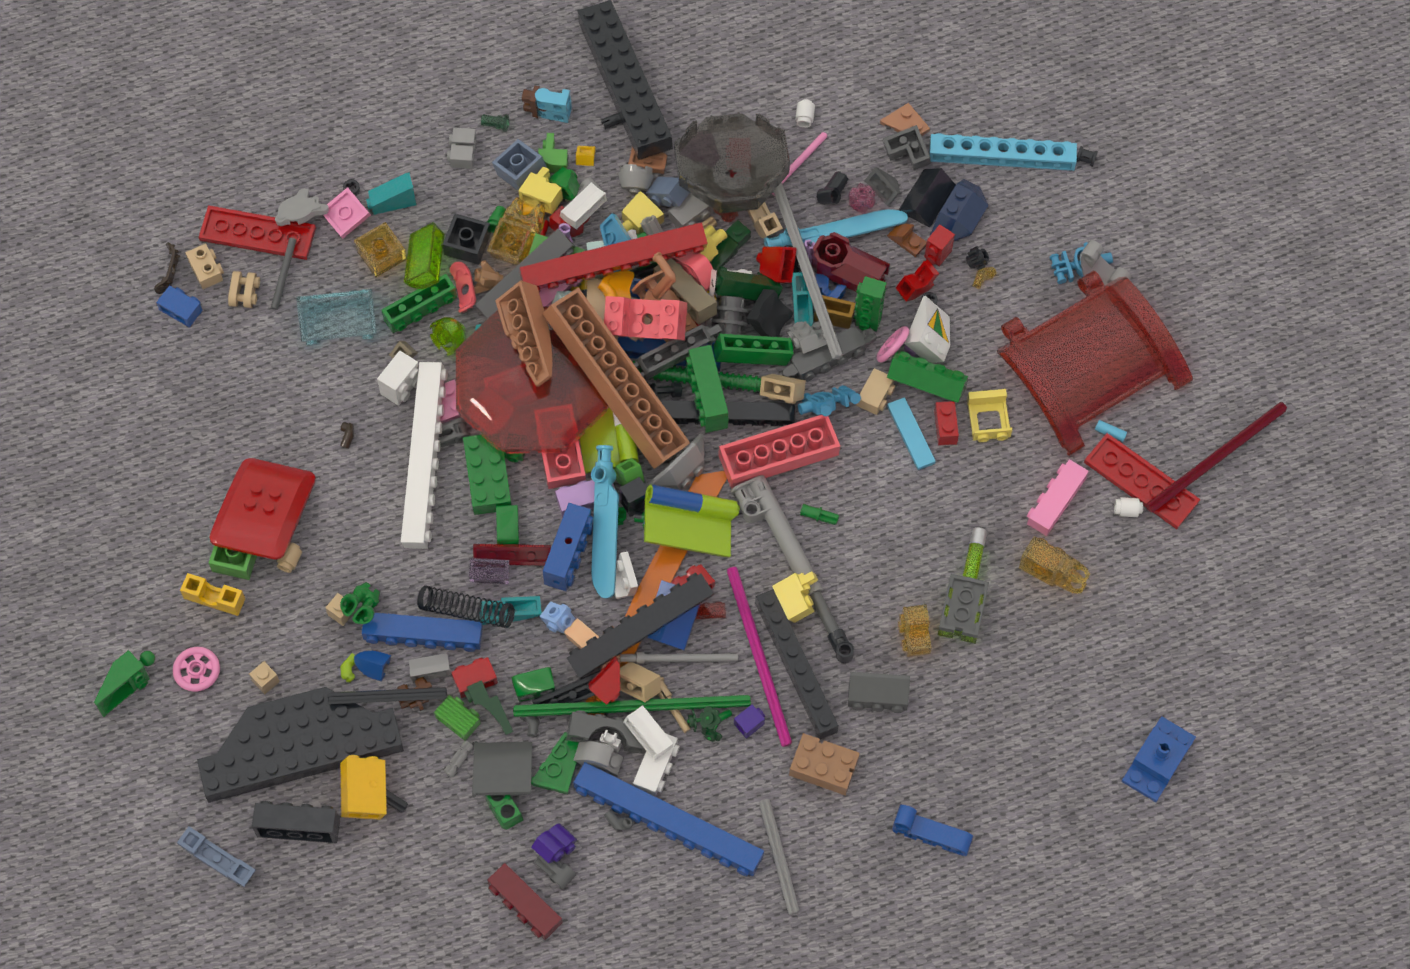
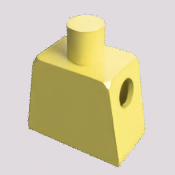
(637, 210)

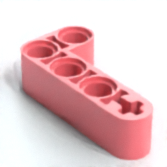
(697, 266)

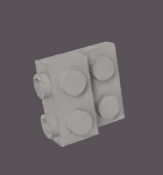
(807, 337)

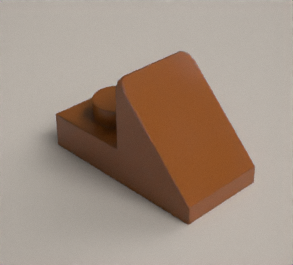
(907, 239)

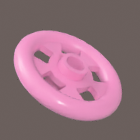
(892, 344)
(204, 682)

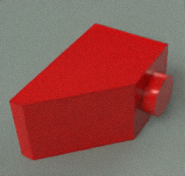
(607, 682)

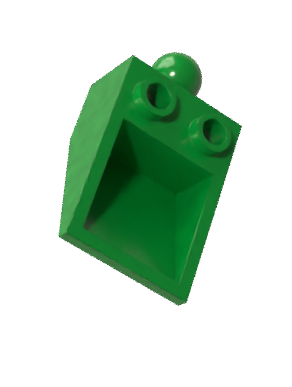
(123, 679)

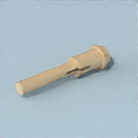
(676, 713)

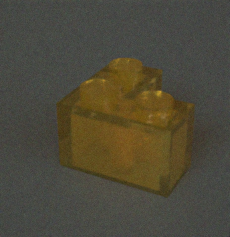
(914, 625)

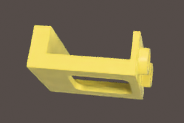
(989, 401)

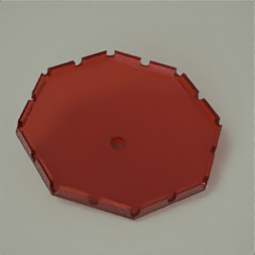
(506, 404)

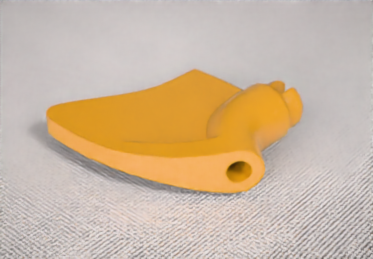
(617, 284)

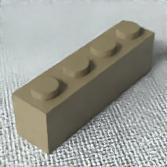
(699, 303)

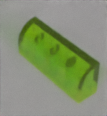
(424, 257)

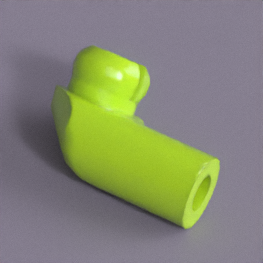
(346, 669)

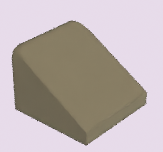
(404, 347)

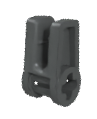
(454, 430)

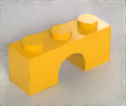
(223, 599)

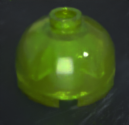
(447, 331)

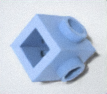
(557, 617)

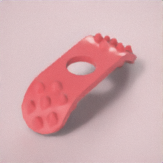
(463, 277)

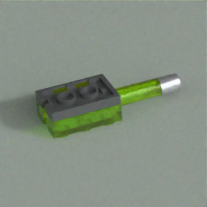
(966, 595)

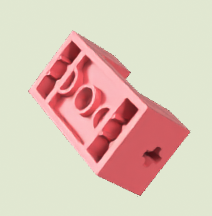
(626, 318)

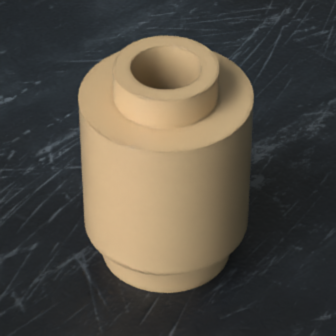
(290, 559)

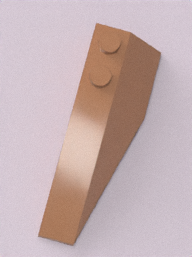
(528, 329)

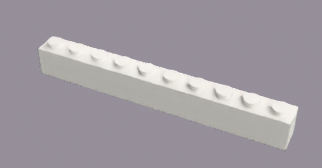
(423, 455)

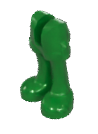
(369, 601)

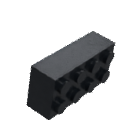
(296, 822)

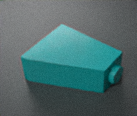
(392, 195)

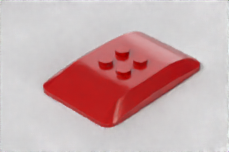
(262, 508)

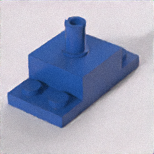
(1158, 759)

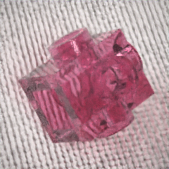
(862, 198)

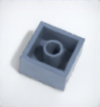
(517, 163)

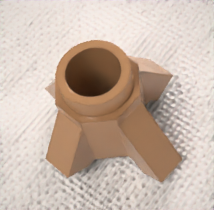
(486, 278)

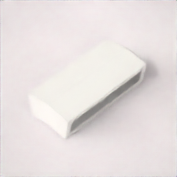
(583, 206)
(648, 732)

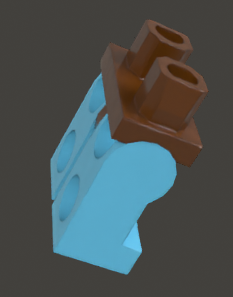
(547, 103)

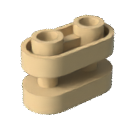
(249, 297)

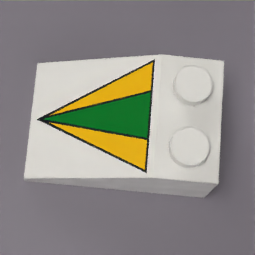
(930, 332)

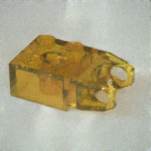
(516, 233)
(1053, 565)

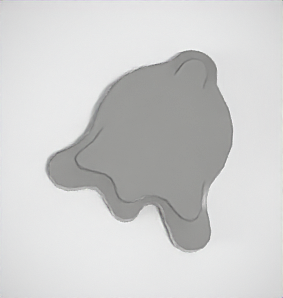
(300, 208)

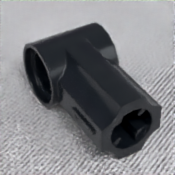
(832, 192)

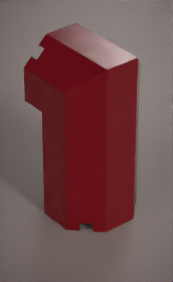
(846, 263)

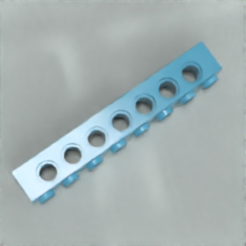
(995, 157)

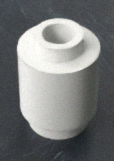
(805, 113)
(1128, 507)

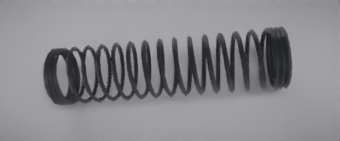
(431, 597)

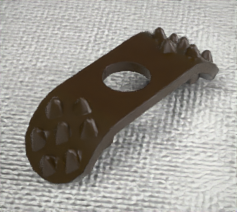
(168, 280)

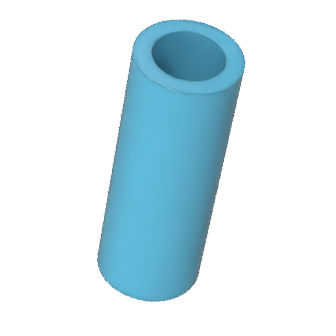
(1117, 433)

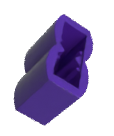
(554, 843)

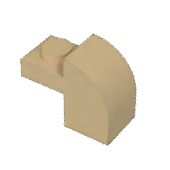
(764, 221)

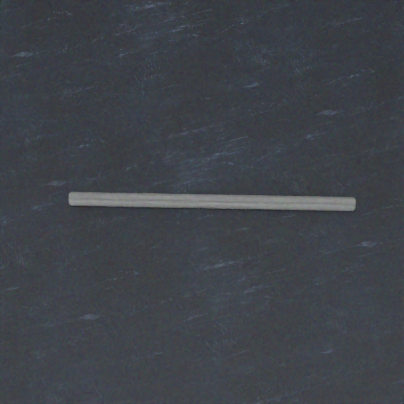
(808, 273)

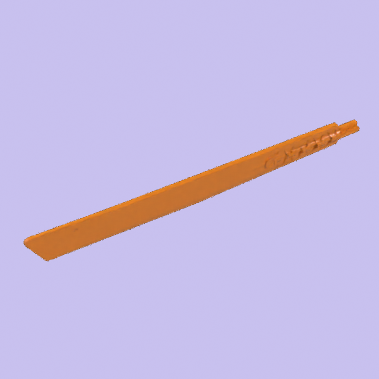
(667, 560)

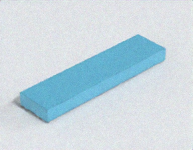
(911, 433)

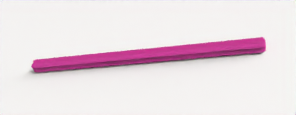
(759, 657)

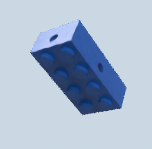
(567, 547)

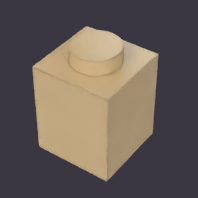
(334, 611)
(264, 677)

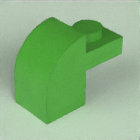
(553, 158)
(628, 471)

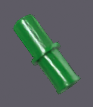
(819, 514)

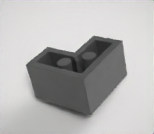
(908, 143)

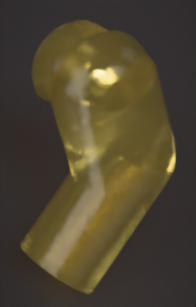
(983, 275)

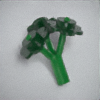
(709, 721)

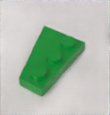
(558, 768)

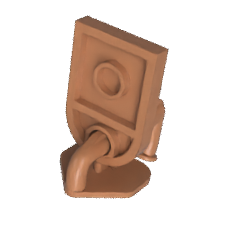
(662, 289)

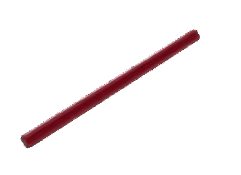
(1216, 457)

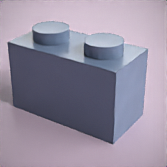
(667, 192)

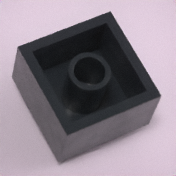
(466, 239)

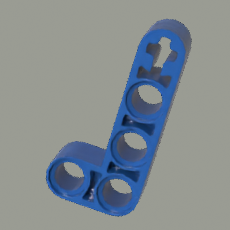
(931, 832)

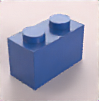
(179, 306)

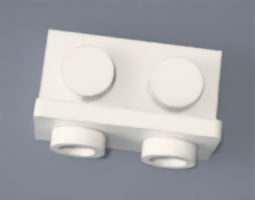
(626, 582)

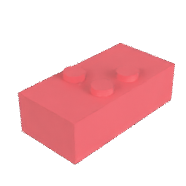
(564, 467)

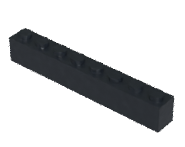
(640, 626)
(796, 664)

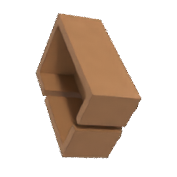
(824, 764)

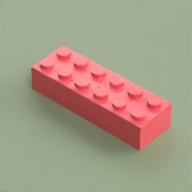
(779, 450)

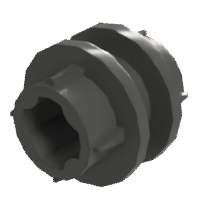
(730, 315)

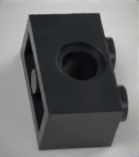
(633, 496)

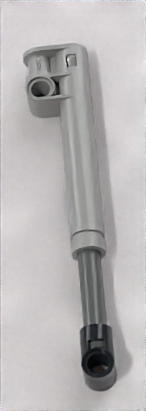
(758, 496)

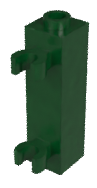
(743, 284)

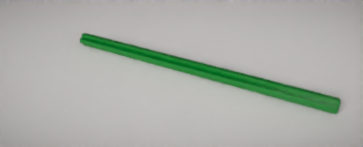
(632, 705)

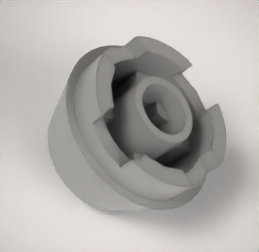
(635, 178)

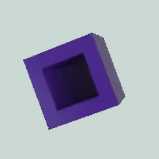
(749, 721)

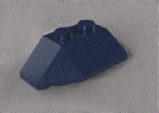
(962, 210)

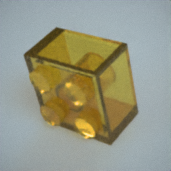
(380, 249)

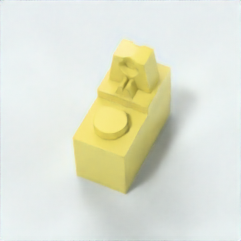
(539, 191)
(793, 595)

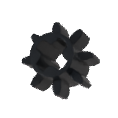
(977, 258)

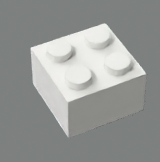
(399, 378)

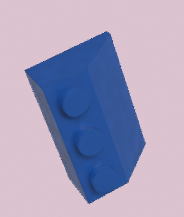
(678, 631)

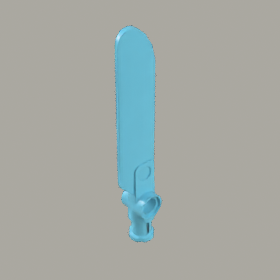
(847, 227)
(604, 524)

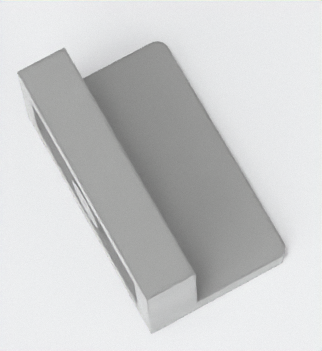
(429, 667)

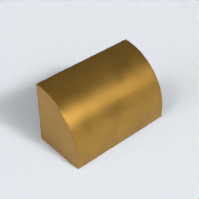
(839, 311)

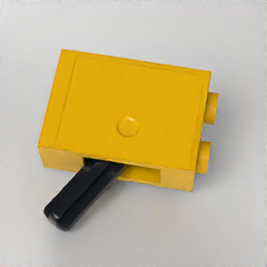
(365, 789)

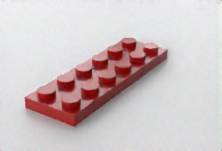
(255, 232)
(1139, 479)

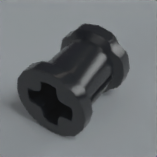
(1086, 156)

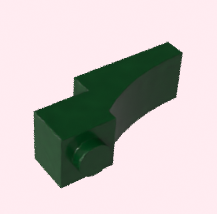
(736, 237)
(478, 695)

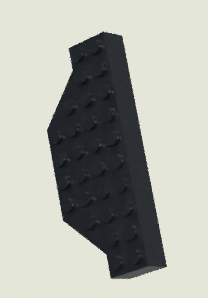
(294, 741)

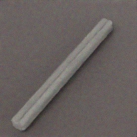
(779, 857)

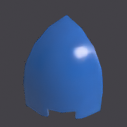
(372, 663)

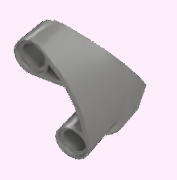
(1092, 260)

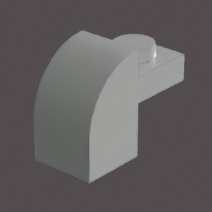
(599, 756)

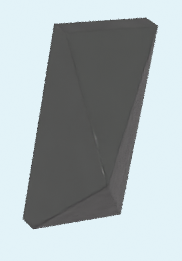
(884, 185)

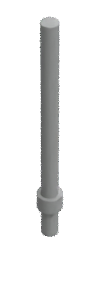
(640, 657)

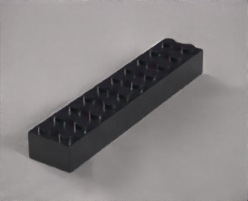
(625, 80)

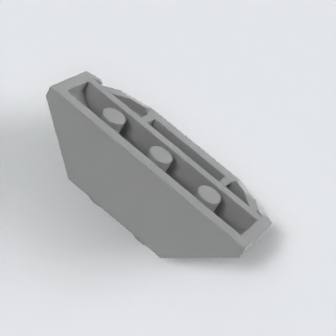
(683, 467)

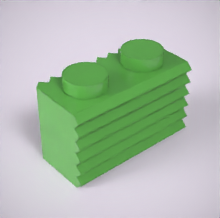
(457, 717)

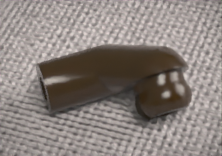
(348, 436)

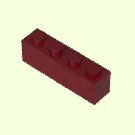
(524, 901)

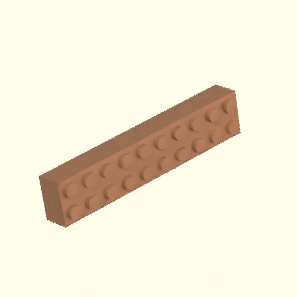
(616, 378)

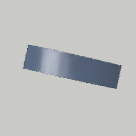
(215, 857)

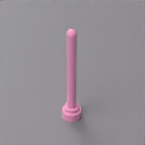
(809, 150)

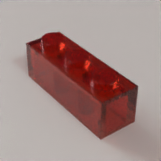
(711, 610)

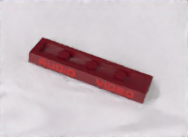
(516, 553)

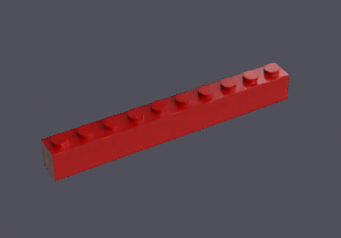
(615, 257)

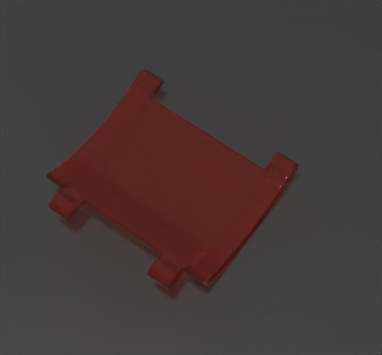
(1092, 355)

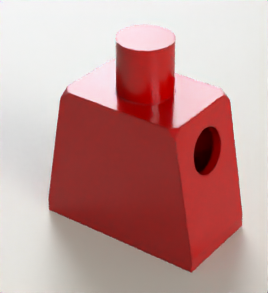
(777, 263)

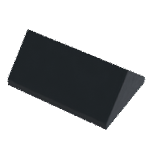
(928, 196)

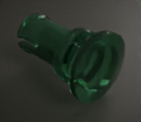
(496, 121)

